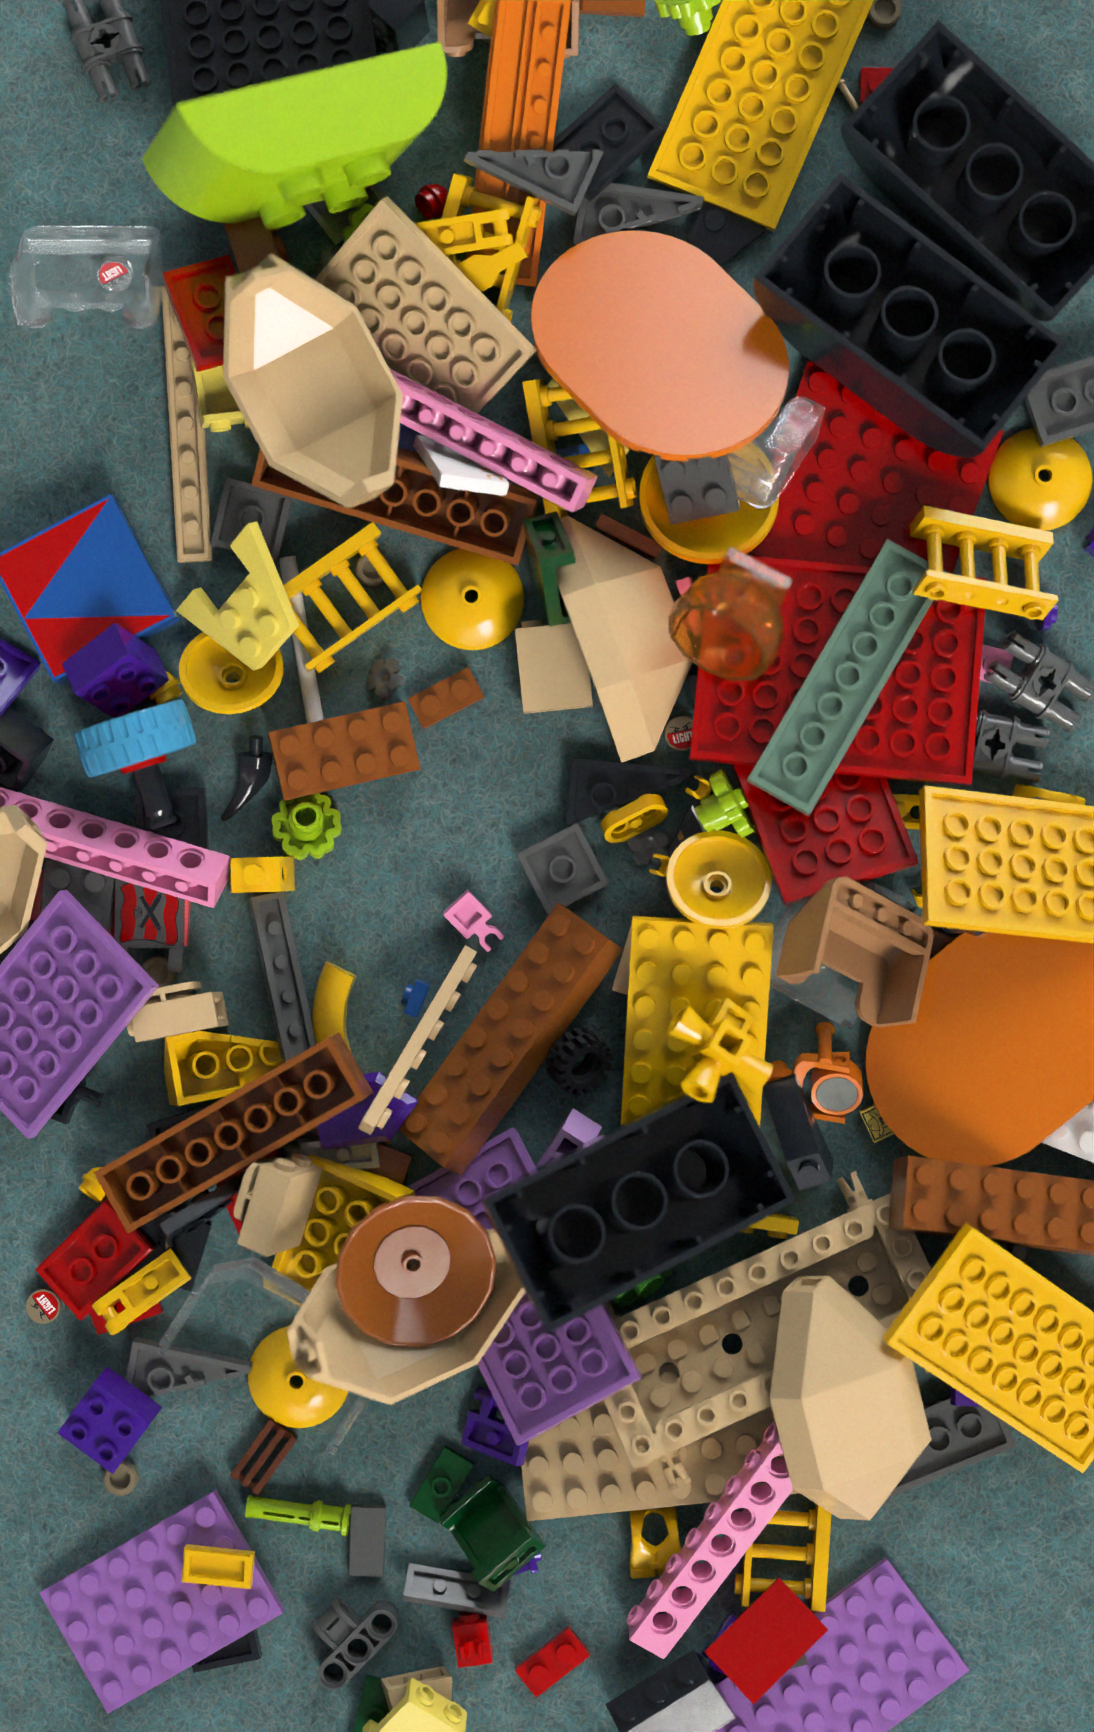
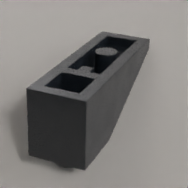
(798, 1133)

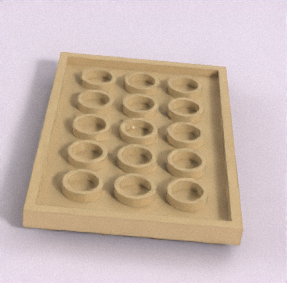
(425, 310)

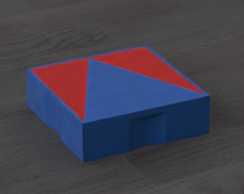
(82, 580)

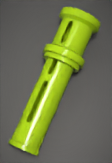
(314, 1515)

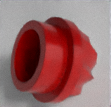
(431, 200)

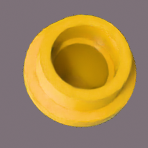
(168, 691)
(91, 1186)

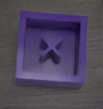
(115, 671)
(109, 1420)

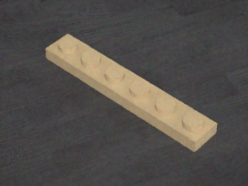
(412, 1053)

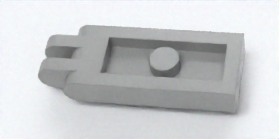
(355, 1156)

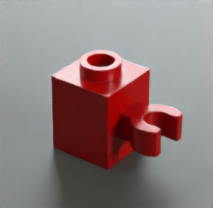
(472, 1639)

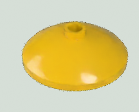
(1027, 499)
(476, 623)
(209, 668)
(724, 862)
(278, 1397)

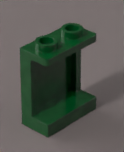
(547, 550)
(492, 1532)

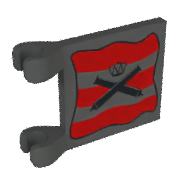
(150, 921)

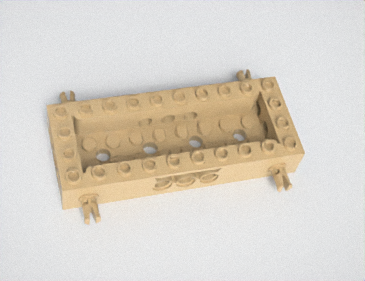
(746, 1301)

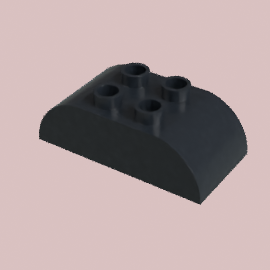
(980, 172)
(903, 322)
(636, 1202)

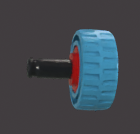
(138, 746)

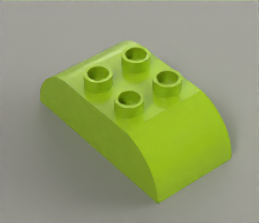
(297, 139)

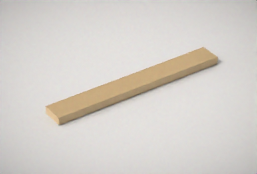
(187, 447)

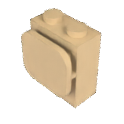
(551, 668)
(176, 1011)
(276, 1202)

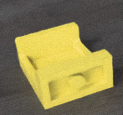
(215, 401)
(421, 1712)

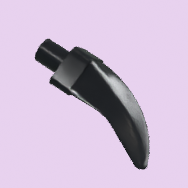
(253, 775)

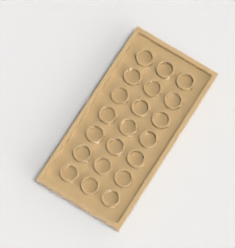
(586, 1470)

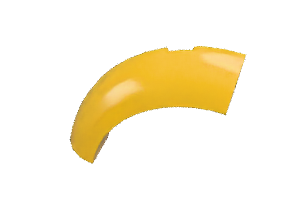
(331, 1003)

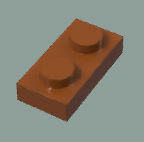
(446, 698)

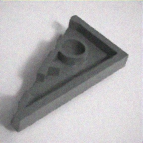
(550, 176)
(630, 208)
(179, 1367)

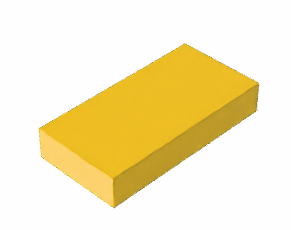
(218, 1566)

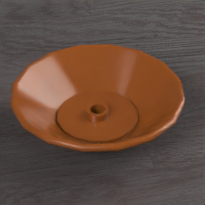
(419, 1301)

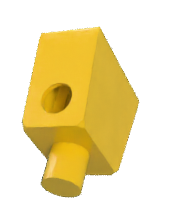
(261, 874)

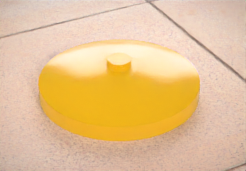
(705, 538)

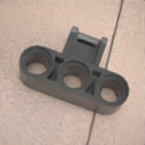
(339, 1627)

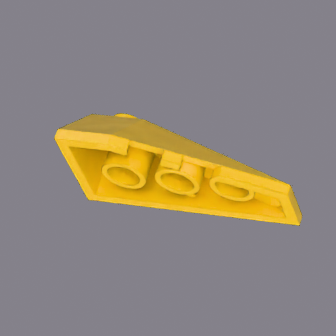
(214, 1064)

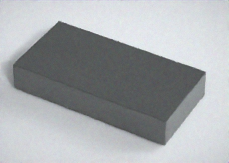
(367, 1540)

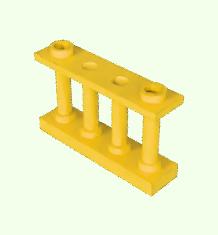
(464, 195)
(546, 432)
(989, 536)
(338, 565)
(813, 1554)

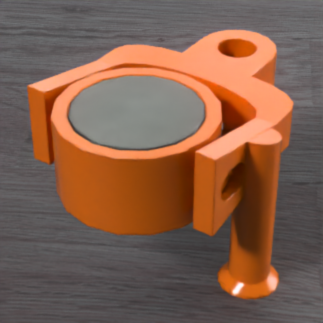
(834, 1078)

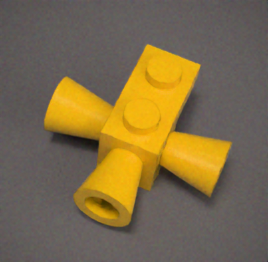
(719, 1049)

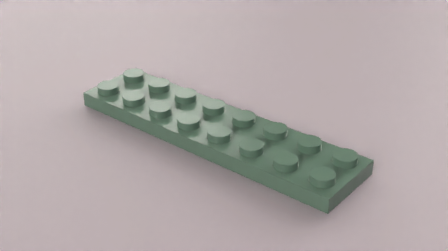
(844, 681)

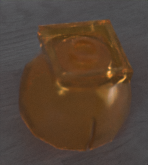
(732, 618)

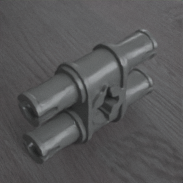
(95, 57)
(1027, 689)
(1007, 732)

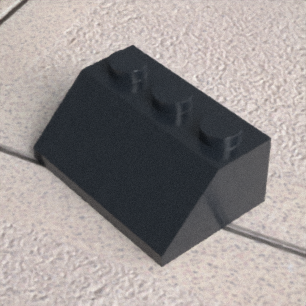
(398, 24)
(21, 750)
(674, 1700)

